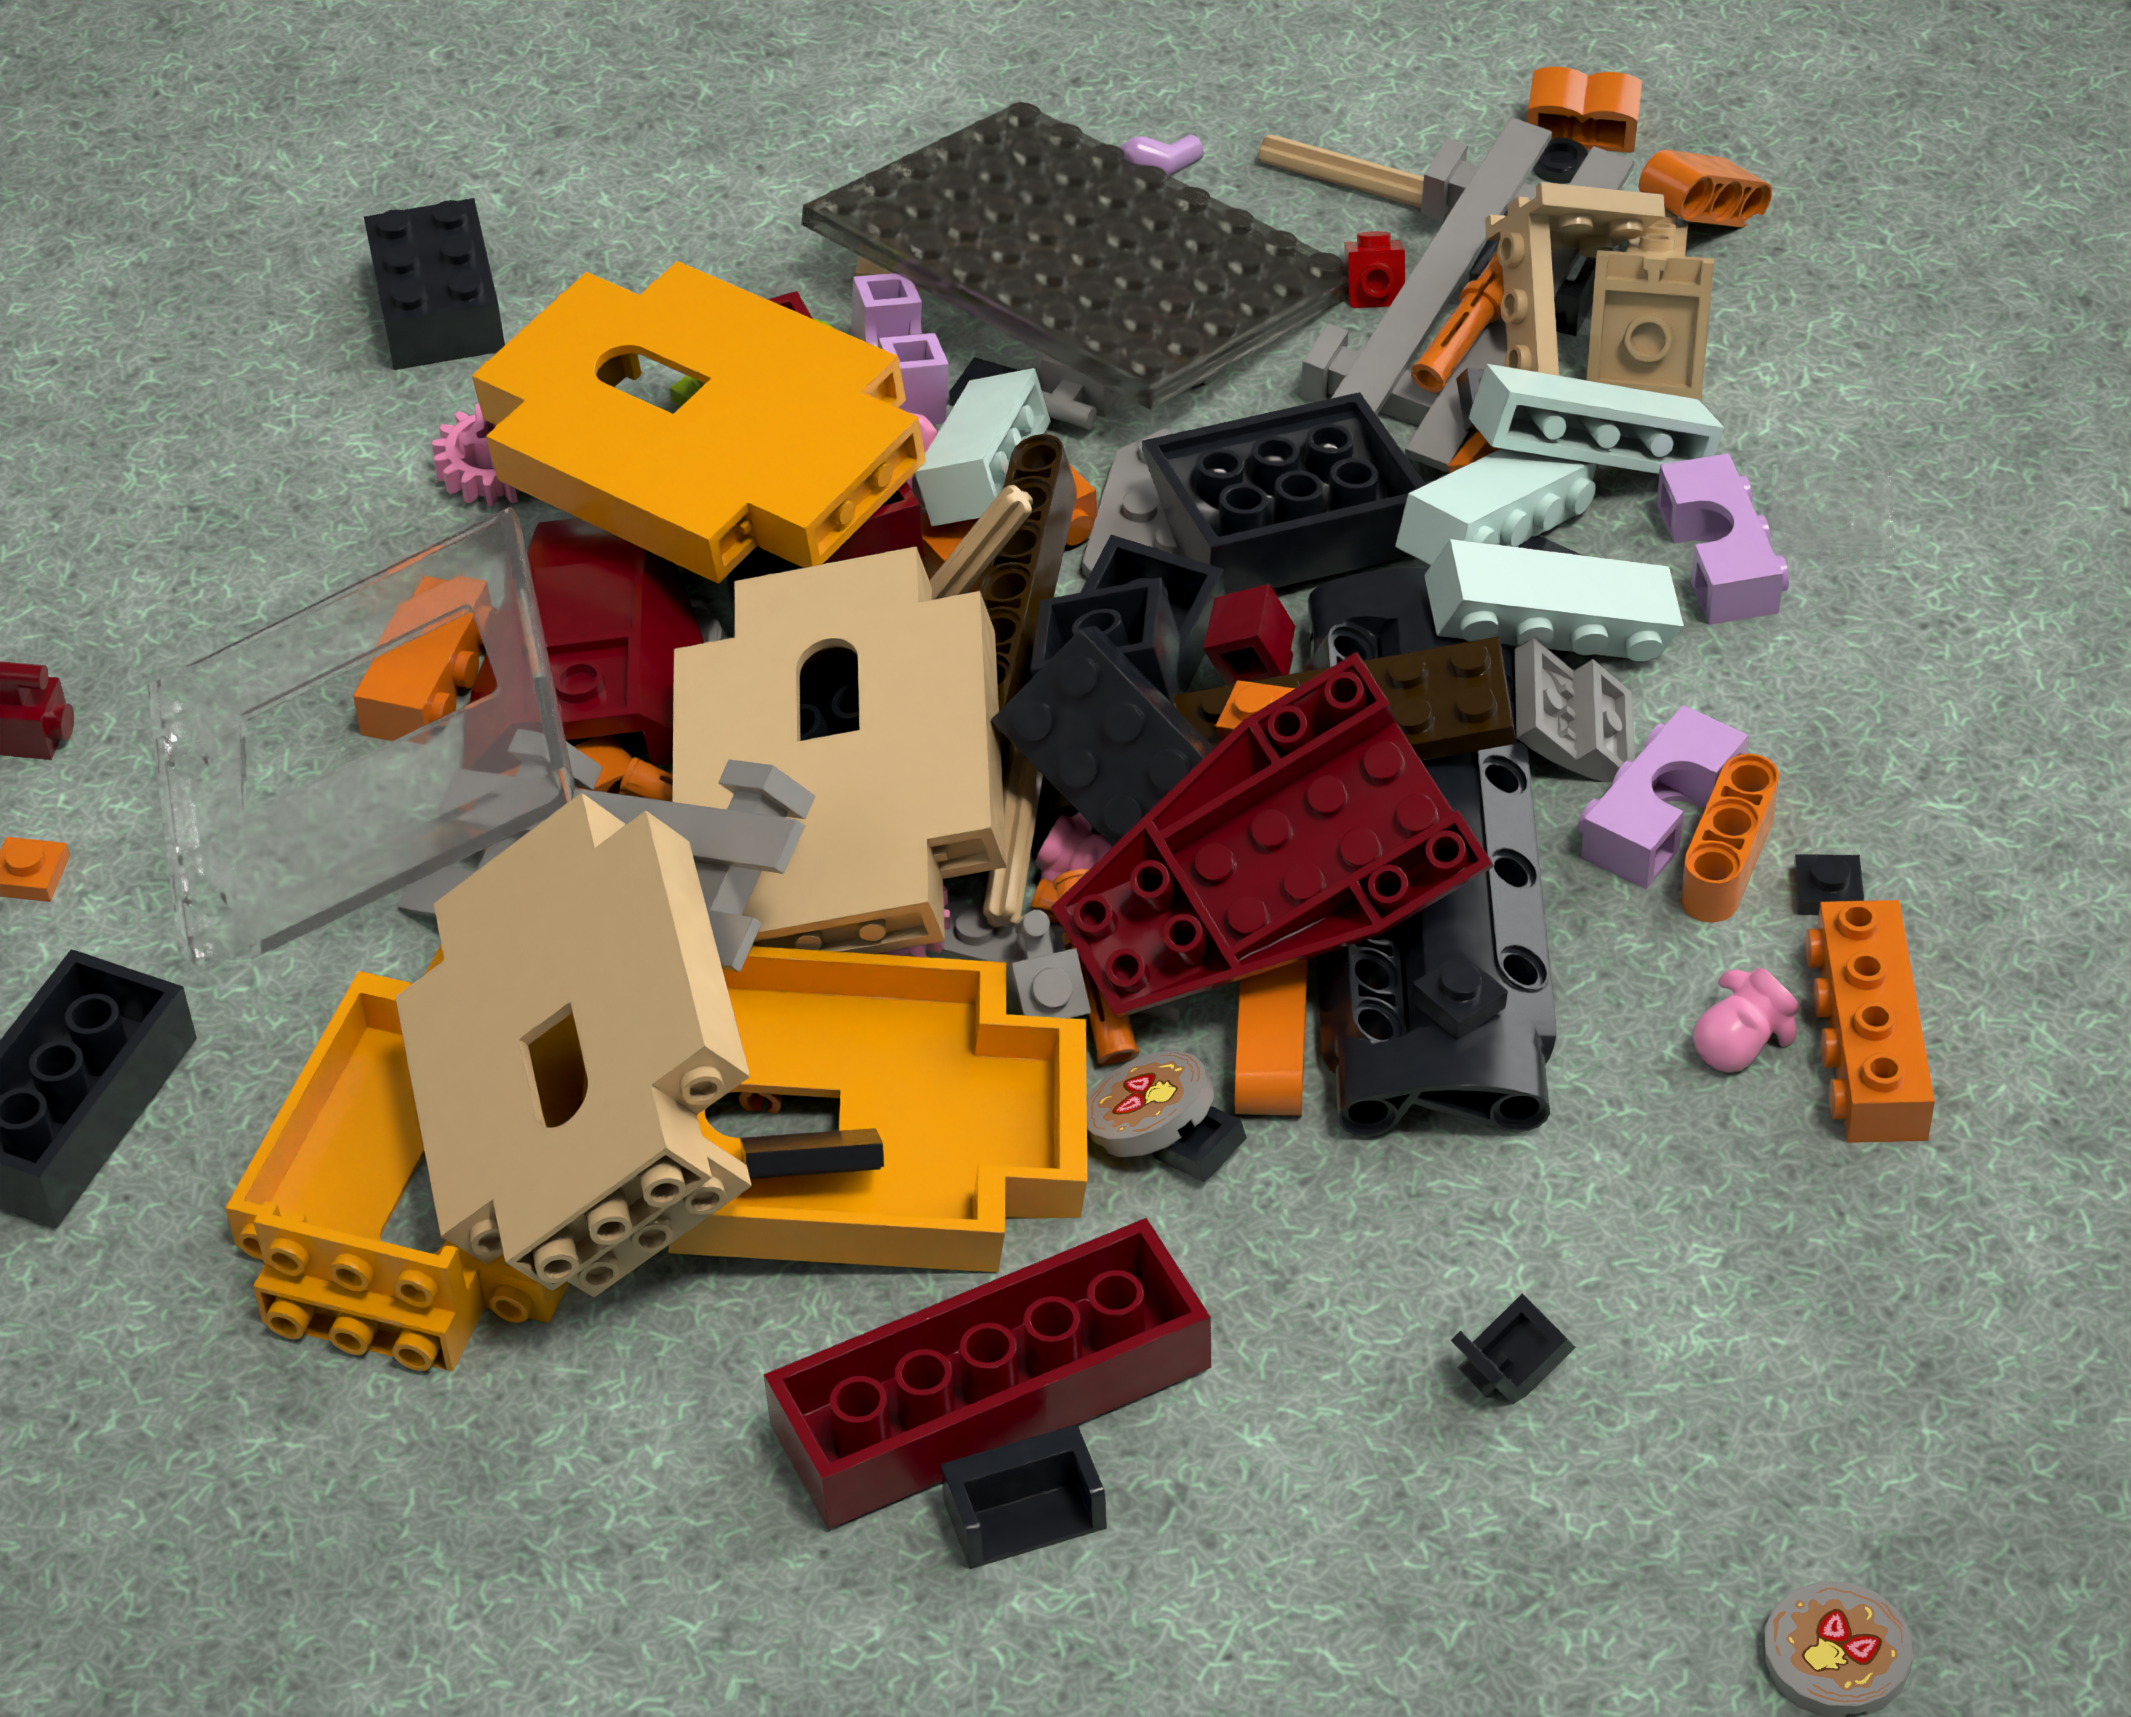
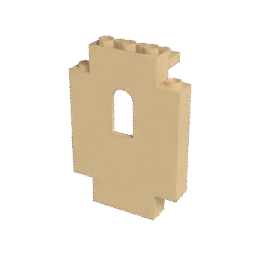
(893, 801)
(621, 937)

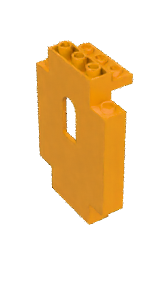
(772, 453)
(969, 1103)
(335, 1176)

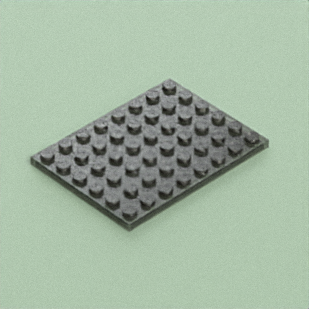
(1082, 252)

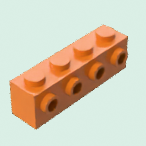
(1872, 1022)

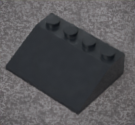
(1285, 492)

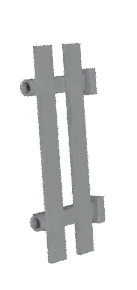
(1382, 364)
(729, 842)

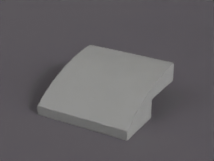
(1573, 716)

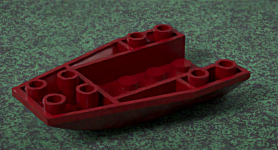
(608, 632)
(1272, 850)

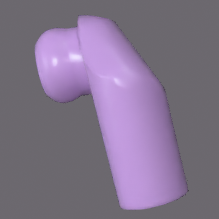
(1168, 157)

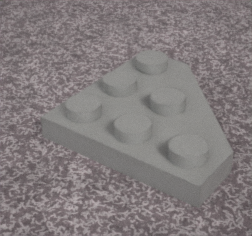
(1129, 506)

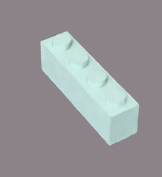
(1591, 420)
(975, 444)
(1495, 502)
(1555, 598)

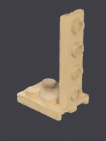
(1533, 228)
(1651, 313)

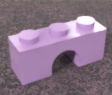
(889, 317)
(1736, 568)
(1632, 824)

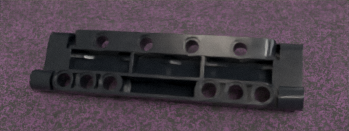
(1495, 919)

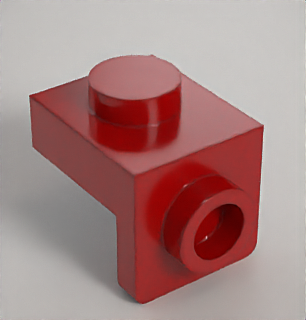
(1374, 269)

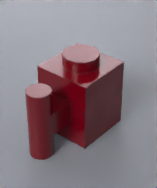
(1249, 636)
(32, 711)

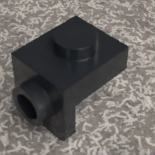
(1513, 1351)

